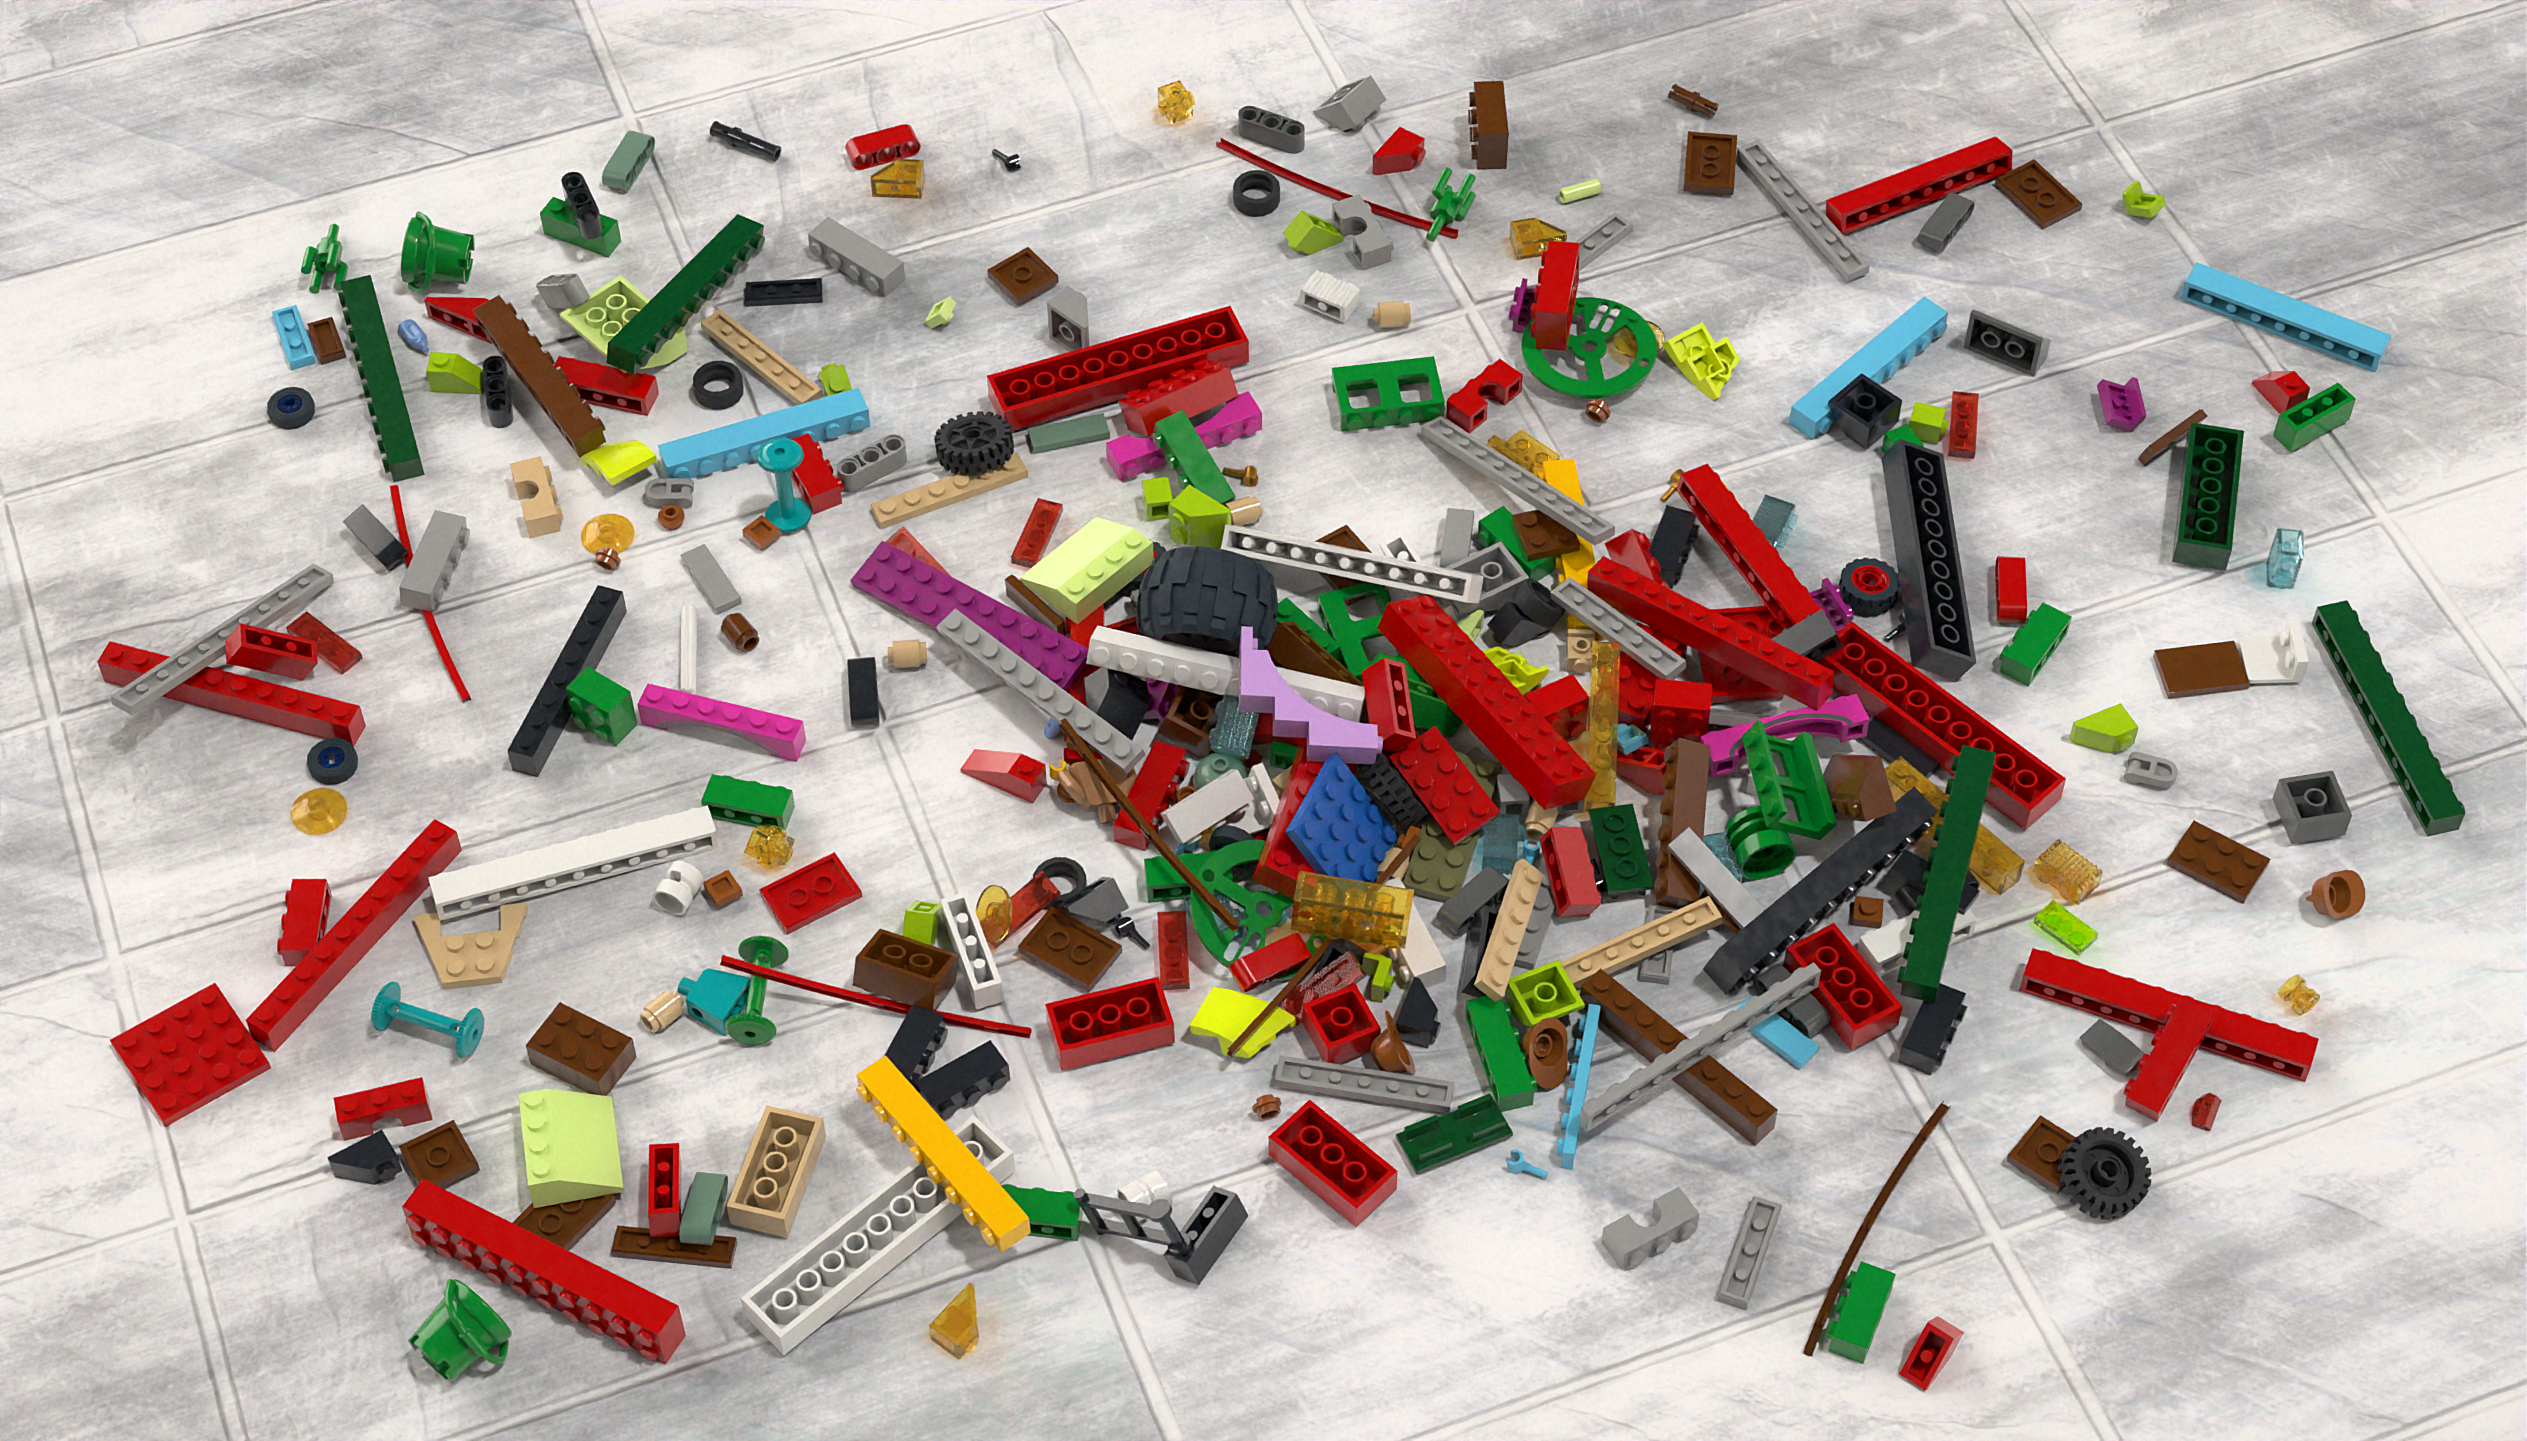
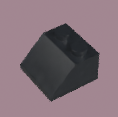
(1865, 410)
(1117, 699)

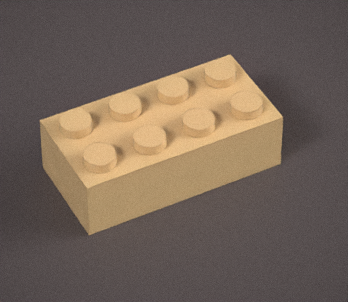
(776, 1171)

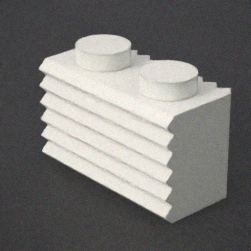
(1330, 296)

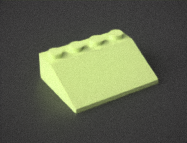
(609, 312)
(1090, 567)
(569, 1146)

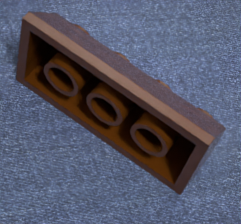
(1858, 787)

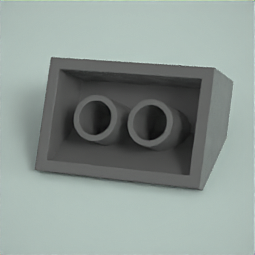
(2006, 342)

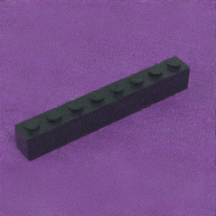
(551, 707)

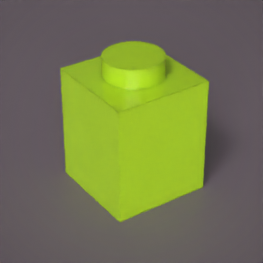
(1928, 422)
(1156, 498)

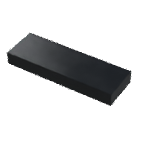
(784, 292)
(1893, 745)
(1911, 869)

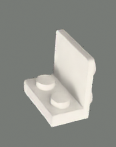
(2275, 657)
(1262, 808)

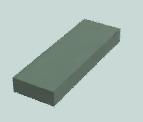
(1068, 433)

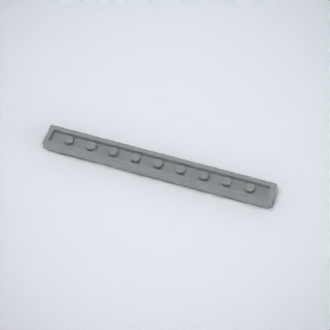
(1518, 480)
(212, 644)
(1040, 690)
(1694, 1050)

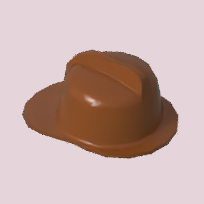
(2338, 894)
(1389, 1050)
(1547, 1052)

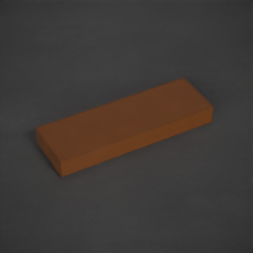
(2171, 437)
(1033, 605)

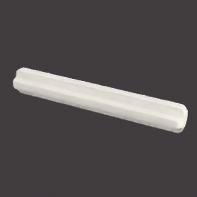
(688, 649)

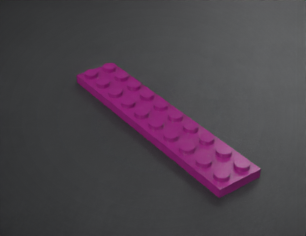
(933, 595)

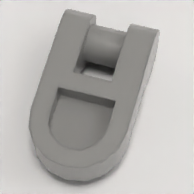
(660, 492)
(2161, 771)

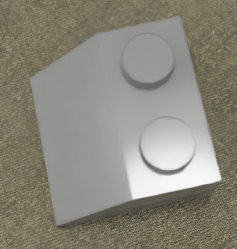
(1352, 104)
(1069, 319)

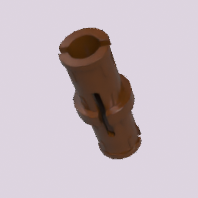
(1693, 100)

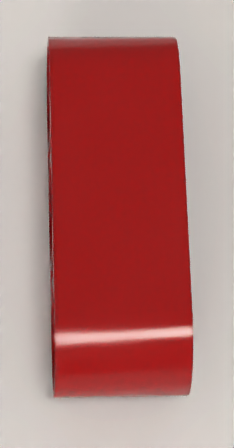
(882, 146)
(2011, 589)
(1270, 962)

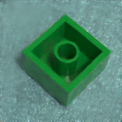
(601, 706)

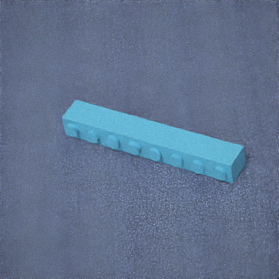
(2286, 317)
(1876, 360)
(740, 441)

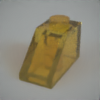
(899, 180)
(1532, 237)
(957, 1324)

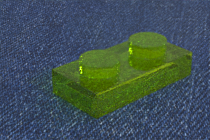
(2065, 928)

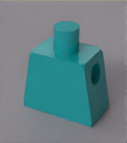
(715, 997)

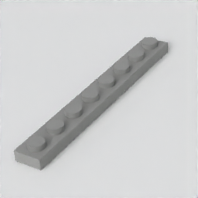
(1803, 210)

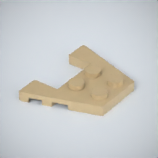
(472, 957)

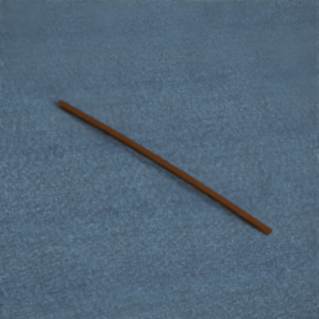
(1146, 829)
(1312, 962)
(1868, 1223)

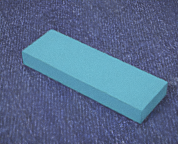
(293, 337)
(1785, 1039)

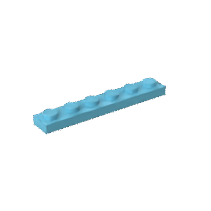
(1576, 1096)

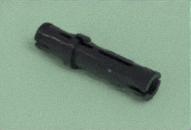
(721, 131)

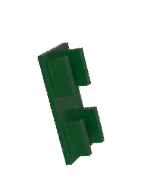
(1620, 850)
(1453, 1134)

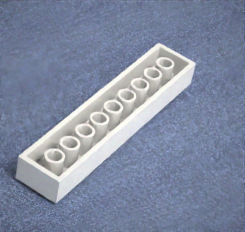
(864, 1246)

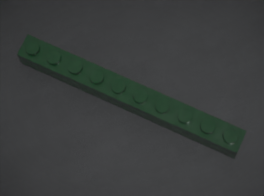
(685, 294)
(381, 378)
(2388, 718)
(1947, 874)

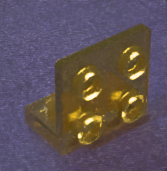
(1524, 451)

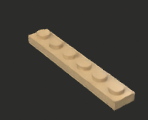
(760, 358)
(946, 492)
(1509, 930)
(1643, 941)

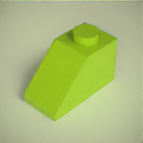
(1311, 233)
(454, 374)
(2105, 730)
(922, 921)

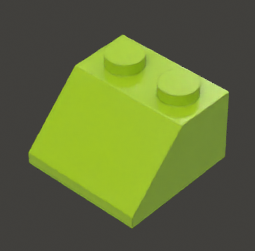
(1197, 519)
(1542, 994)

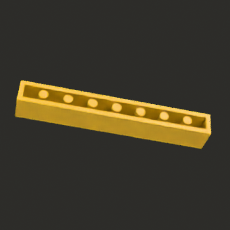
(1564, 477)
(942, 1154)

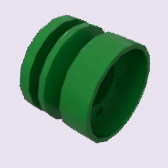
(1759, 849)

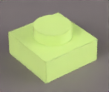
(941, 312)

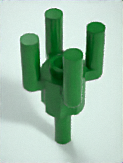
(1448, 203)
(326, 259)

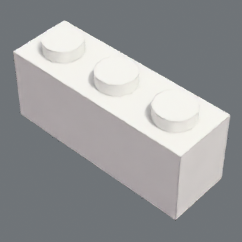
(1208, 807)

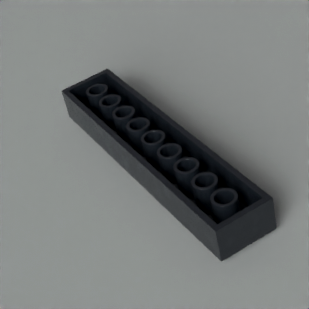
(1928, 560)
(1820, 892)

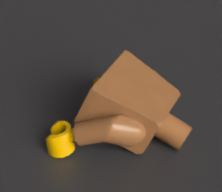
(1087, 788)

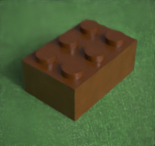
(1489, 125)
(1191, 719)
(905, 970)
(581, 1050)

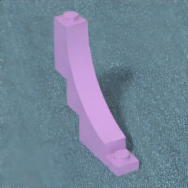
(1267, 692)

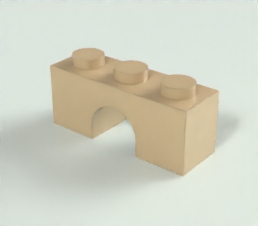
(532, 482)

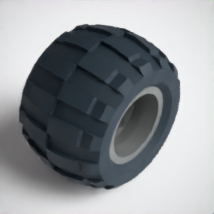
(1205, 598)

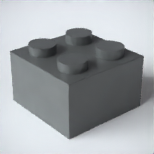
(2312, 807)

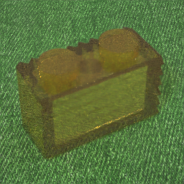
(2067, 872)

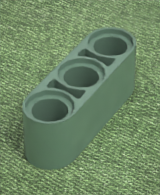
(628, 160)
(703, 1208)

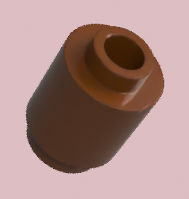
(740, 632)

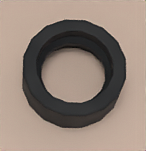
(1260, 206)
(718, 399)
(1537, 604)
(1063, 866)

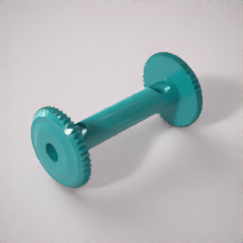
(780, 458)
(388, 1002)

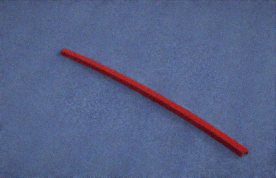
(1329, 191)
(429, 618)
(871, 1001)

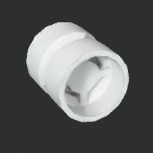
(678, 887)
(1148, 1190)

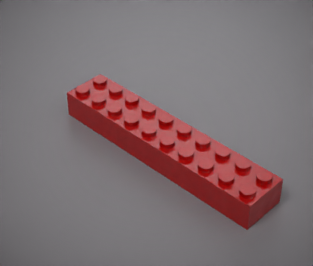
(1114, 368)
(1486, 701)
(1940, 724)
(544, 1272)

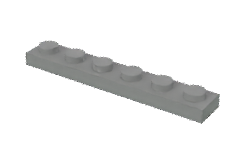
(1618, 628)
(1538, 921)
(1364, 1084)

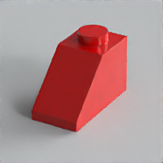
(1399, 153)
(2282, 389)
(1931, 1352)

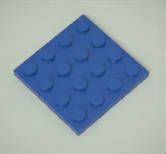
(1341, 826)

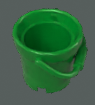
(434, 254)
(460, 1332)

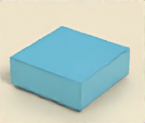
(1631, 739)

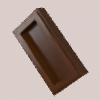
(326, 340)

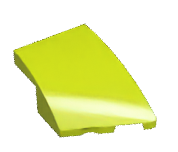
(1702, 360)
(619, 459)
(1516, 669)
(1229, 1014)

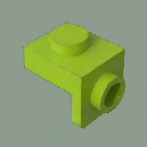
(2140, 203)
(834, 379)
(1382, 970)

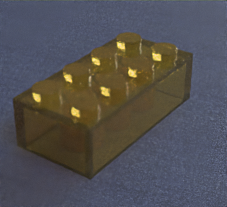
(1351, 910)

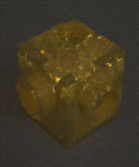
(1175, 102)
(770, 846)

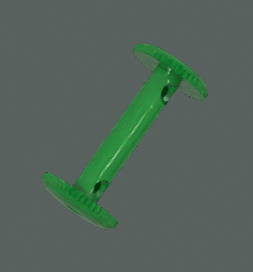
(750, 1026)

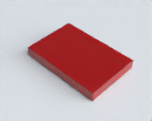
(810, 893)

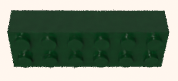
(2208, 496)

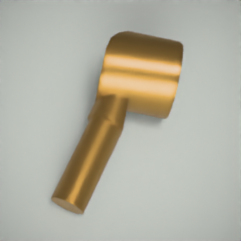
(1249, 474)
(1675, 479)

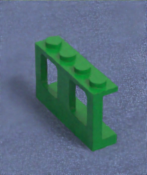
(1387, 378)
(1349, 632)
(1802, 784)

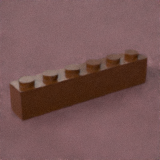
(1681, 808)

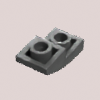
(2113, 1046)

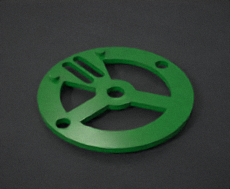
(1596, 386)
(1203, 918)

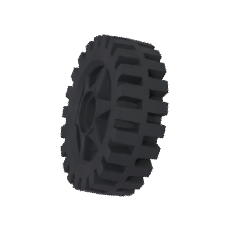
(974, 443)
(1393, 790)
(2087, 1184)

